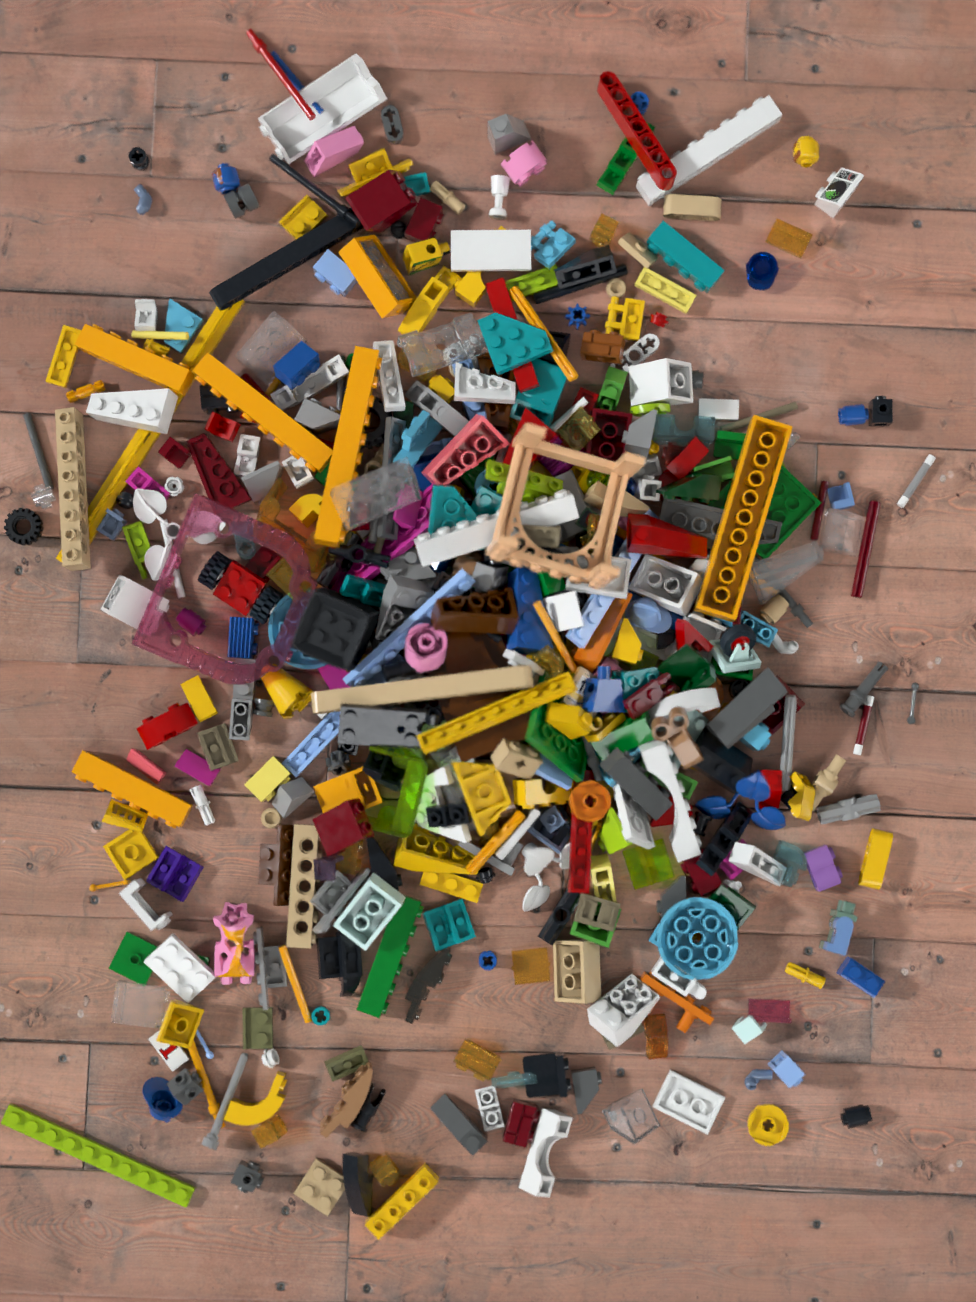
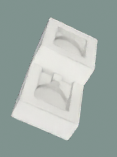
(247, 455)

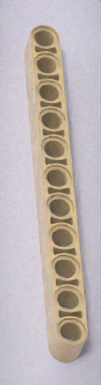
(425, 689)

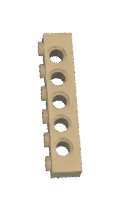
(295, 937)

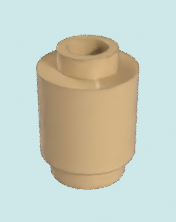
(774, 609)

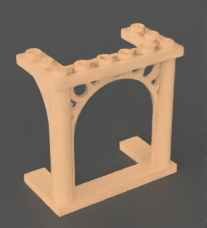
(503, 546)

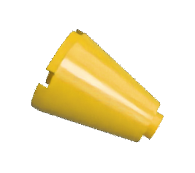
(286, 692)

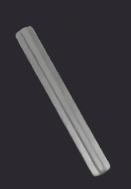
(788, 740)

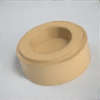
(616, 287)
(271, 818)

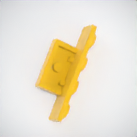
(370, 167)

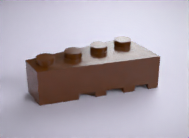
(476, 613)

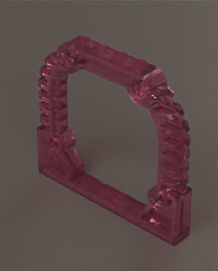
(155, 630)

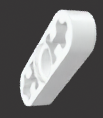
(649, 350)

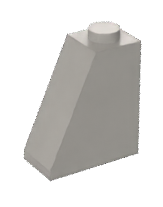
(506, 133)

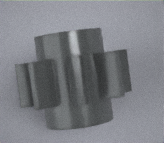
(338, 762)

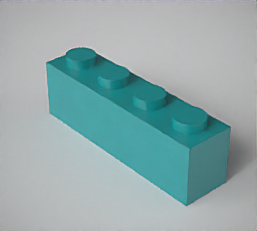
(685, 257)

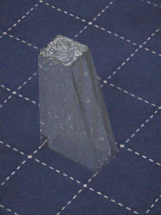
(779, 571)

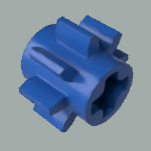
(577, 310)

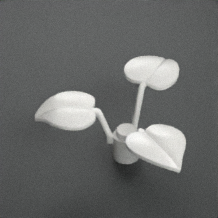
(148, 507)
(535, 861)

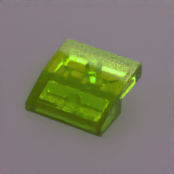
(648, 866)

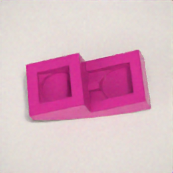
(142, 480)

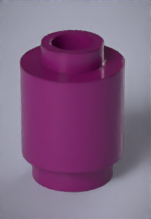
(191, 622)

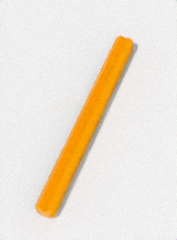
(535, 321)

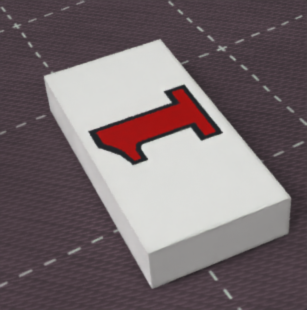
(172, 1055)

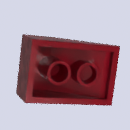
(608, 441)

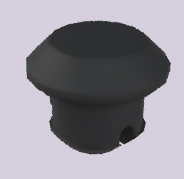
(398, 229)

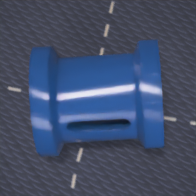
(488, 966)

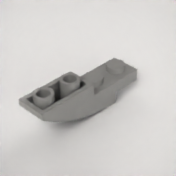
(439, 409)
(242, 707)

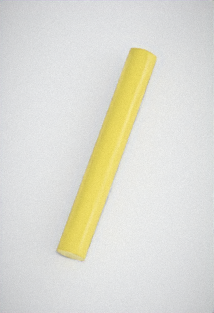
(160, 335)

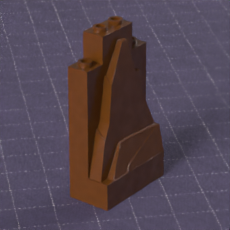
(473, 653)

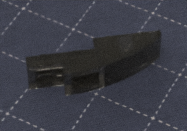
(430, 976)

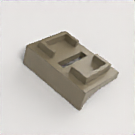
(586, 911)

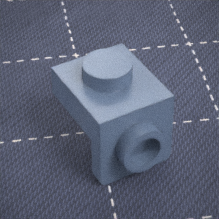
(112, 524)

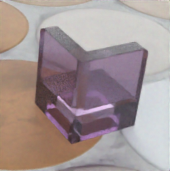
(325, 867)

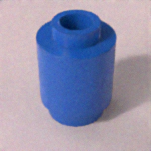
(853, 415)

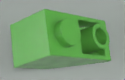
(611, 389)

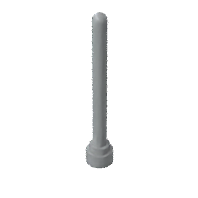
(211, 1139)

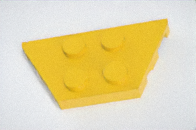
(483, 792)

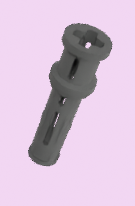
(858, 696)

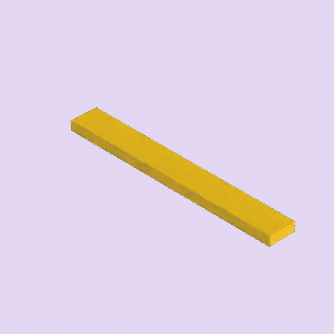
(496, 712)

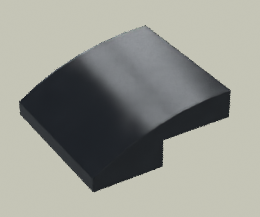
(382, 770)

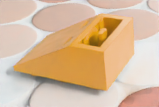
(347, 787)

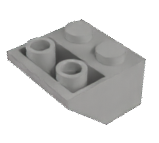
(316, 417)

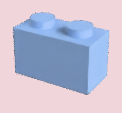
(335, 273)
(786, 1069)

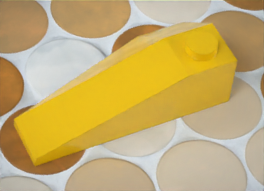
(430, 853)

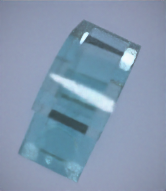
(794, 858)

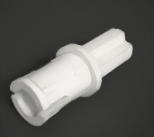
(202, 804)

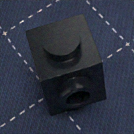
(880, 411)

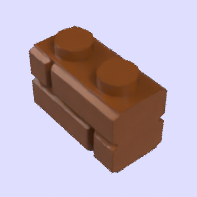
(602, 347)

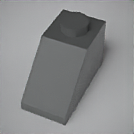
(673, 894)
(585, 1086)

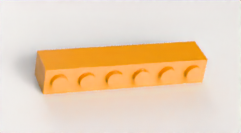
(134, 359)
(131, 788)

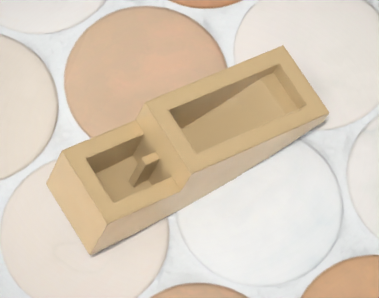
(596, 494)

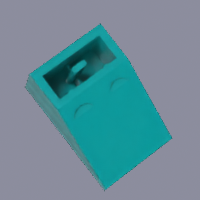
(543, 399)

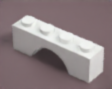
(537, 1176)

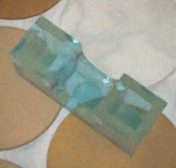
(667, 431)

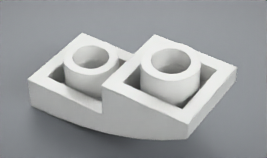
(489, 1108)

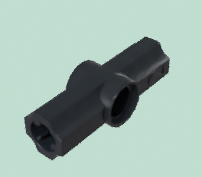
(337, 564)
(553, 926)

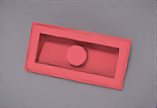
(145, 766)

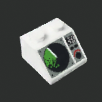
(838, 191)

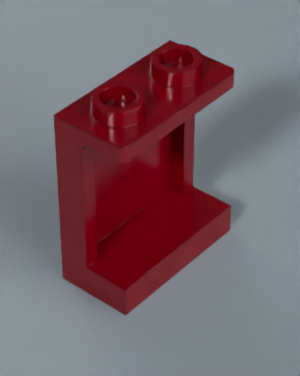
(343, 826)

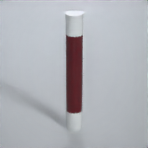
(863, 725)

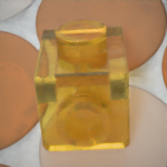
(549, 661)

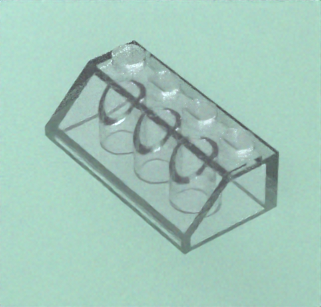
(376, 493)

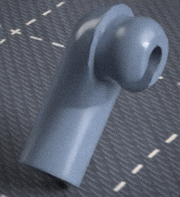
(145, 200)
(755, 1076)

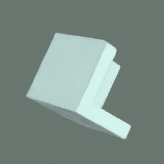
(748, 1028)

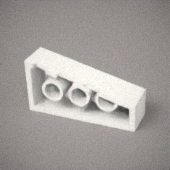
(136, 409)

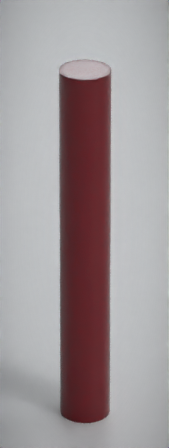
(819, 511)

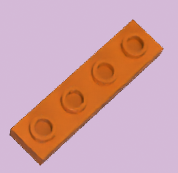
(691, 1010)

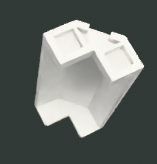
(342, 93)

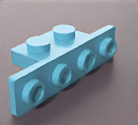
(418, 437)

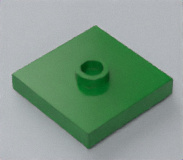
(131, 957)

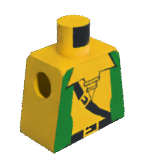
(424, 255)

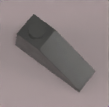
(459, 1124)

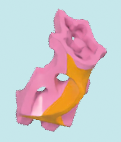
(237, 962)

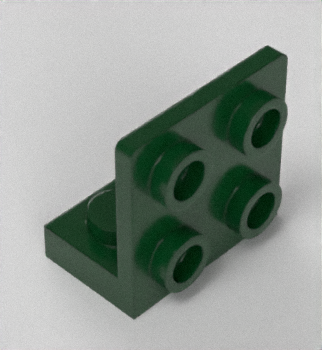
(689, 669)

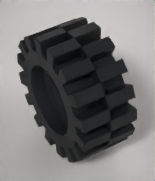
(15, 517)

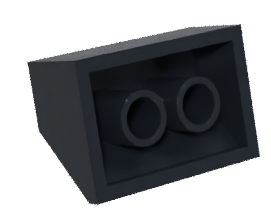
(720, 763)

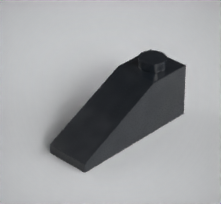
(586, 267)
(382, 865)

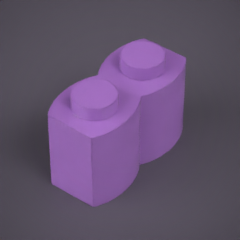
(822, 867)

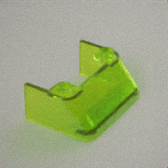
(401, 819)

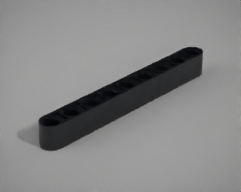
(283, 261)

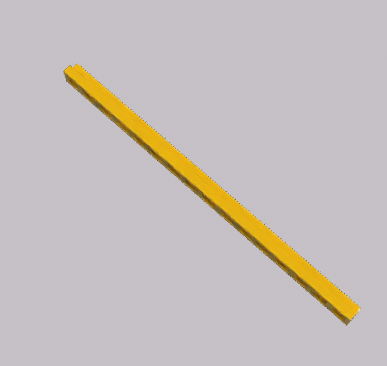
(136, 449)

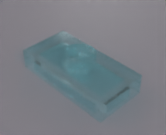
(514, 1079)

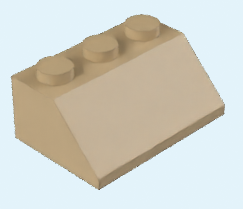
(576, 971)

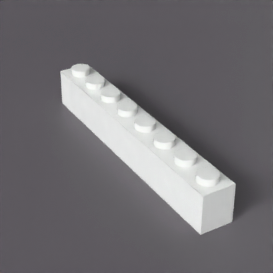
(714, 146)
(479, 533)

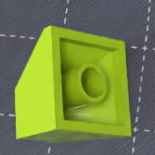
(611, 833)

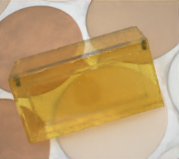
(788, 238)

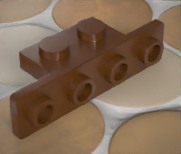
(276, 864)

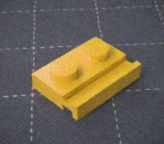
(303, 218)

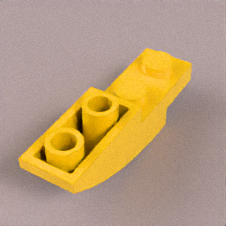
(428, 301)

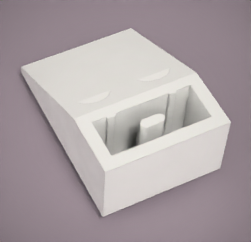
(622, 1009)

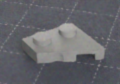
(408, 566)

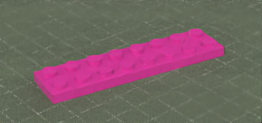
(391, 547)

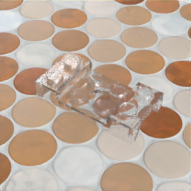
(460, 337)

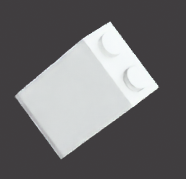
(661, 382)
(129, 601)

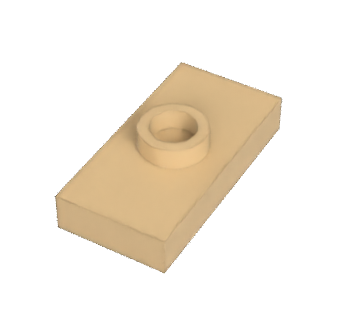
(638, 250)

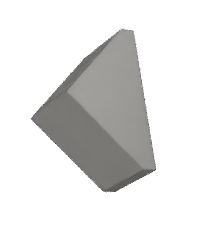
(291, 796)

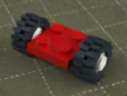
(239, 587)

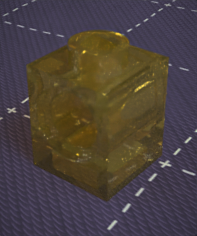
(603, 231)
(384, 1169)

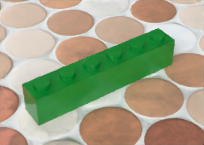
(388, 958)

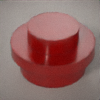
(659, 319)

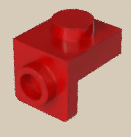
(222, 427)

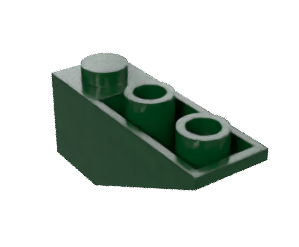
(695, 485)

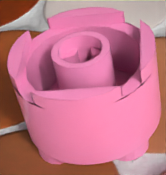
(524, 162)
(425, 648)

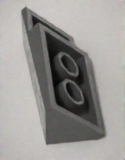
(747, 708)

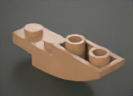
(354, 1095)

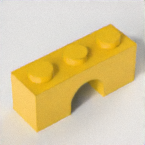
(530, 793)

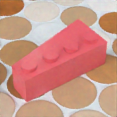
(467, 449)

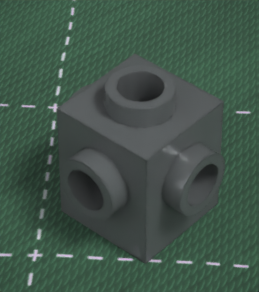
(185, 1086)
(242, 1181)

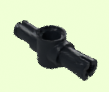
(369, 557)

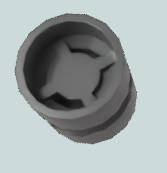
(249, 201)

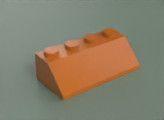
(592, 653)

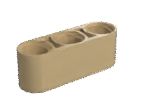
(692, 207)

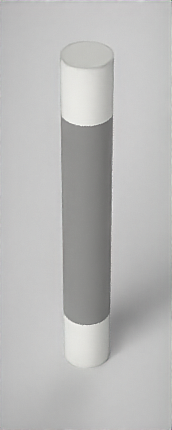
(916, 481)

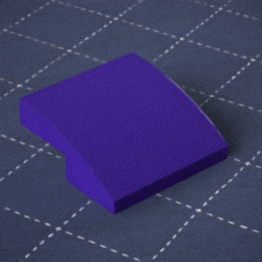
(174, 873)

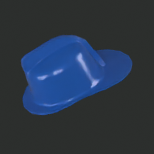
(160, 1099)

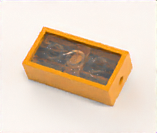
(378, 276)

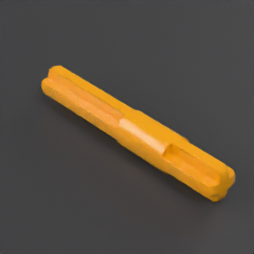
(495, 842)

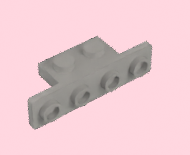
(334, 895)
(271, 966)

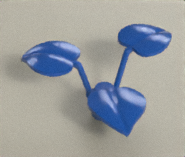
(752, 787)

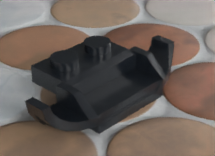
(340, 959)

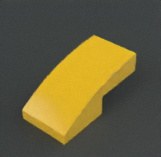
(199, 698)

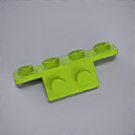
(535, 484)

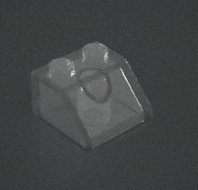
(842, 532)

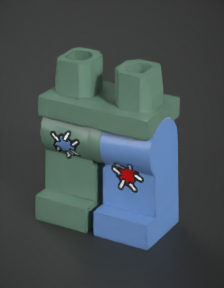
(840, 928)

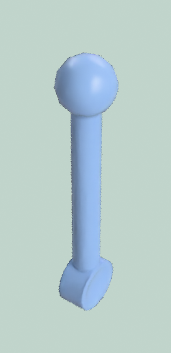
(209, 1054)

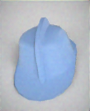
(648, 615)

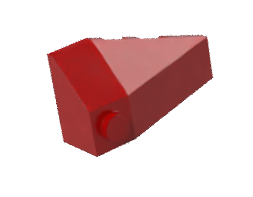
(658, 537)

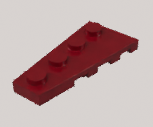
(216, 474)

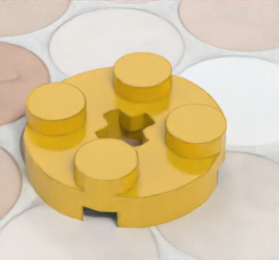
(757, 1129)

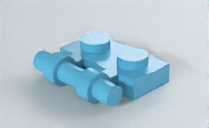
(554, 248)

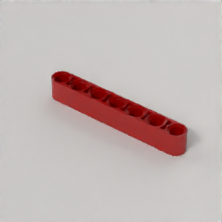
(630, 120)

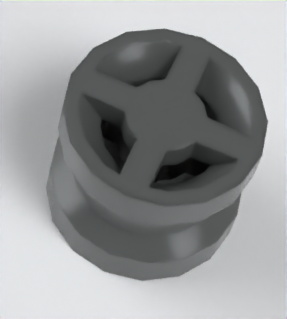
(263, 707)

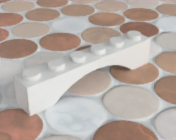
(682, 837)

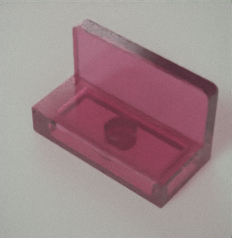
(769, 1010)

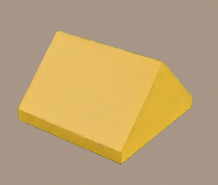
(180, 1024)

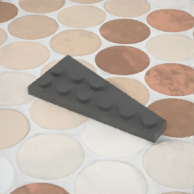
(705, 520)

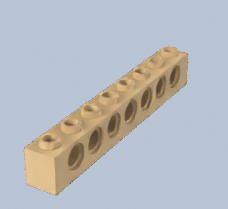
(72, 489)

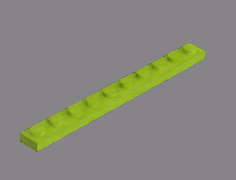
(98, 1155)

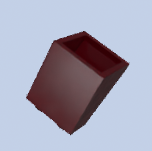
(382, 201)

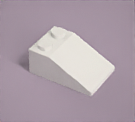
(666, 584)

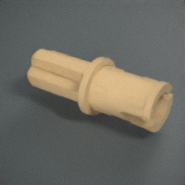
(447, 197)

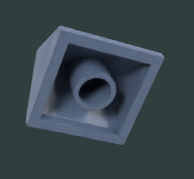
(554, 840)

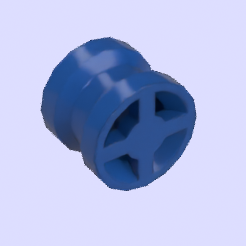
(639, 99)

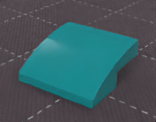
(448, 924)

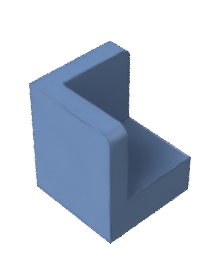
(841, 496)

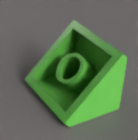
(591, 933)

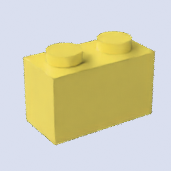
(268, 779)

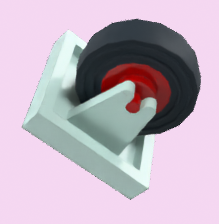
(735, 649)

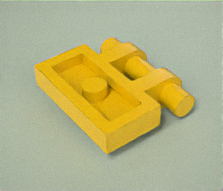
(631, 318)

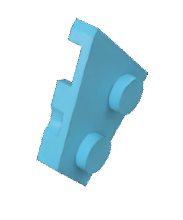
(181, 320)

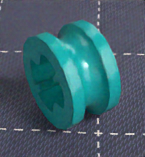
(315, 1018)

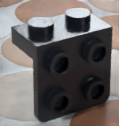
(550, 1075)

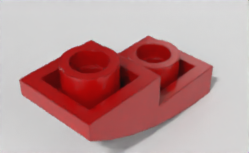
(688, 458)

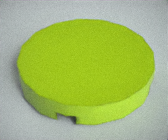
(662, 408)

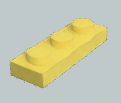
(665, 290)

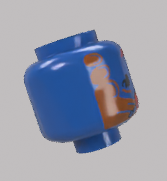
(225, 178)

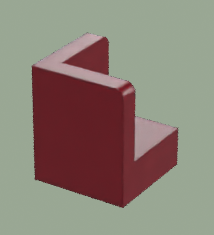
(174, 452)

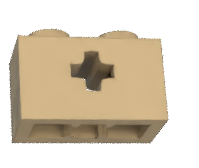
(516, 758)

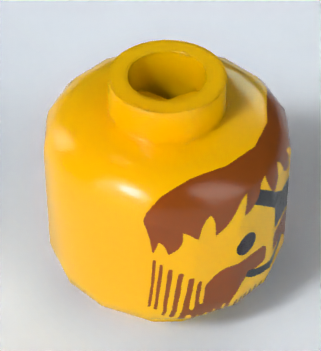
(806, 151)

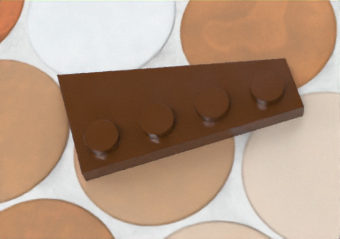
(495, 413)

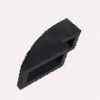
(358, 1182)

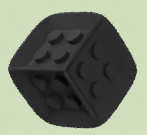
(335, 629)

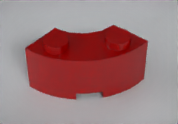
(167, 725)

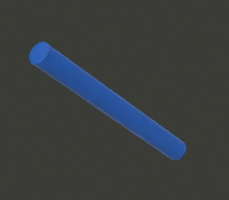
(295, 81)

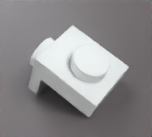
(145, 315)

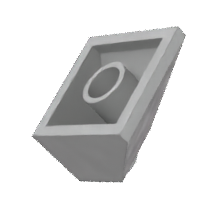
(639, 435)
(261, 481)

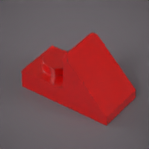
(689, 635)

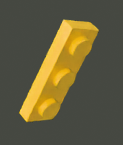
(63, 357)
(452, 885)

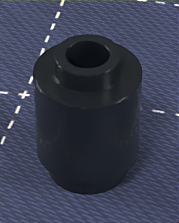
(856, 1116)

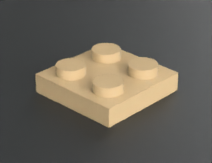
(321, 1187)

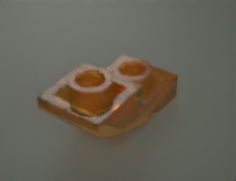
(657, 1036)

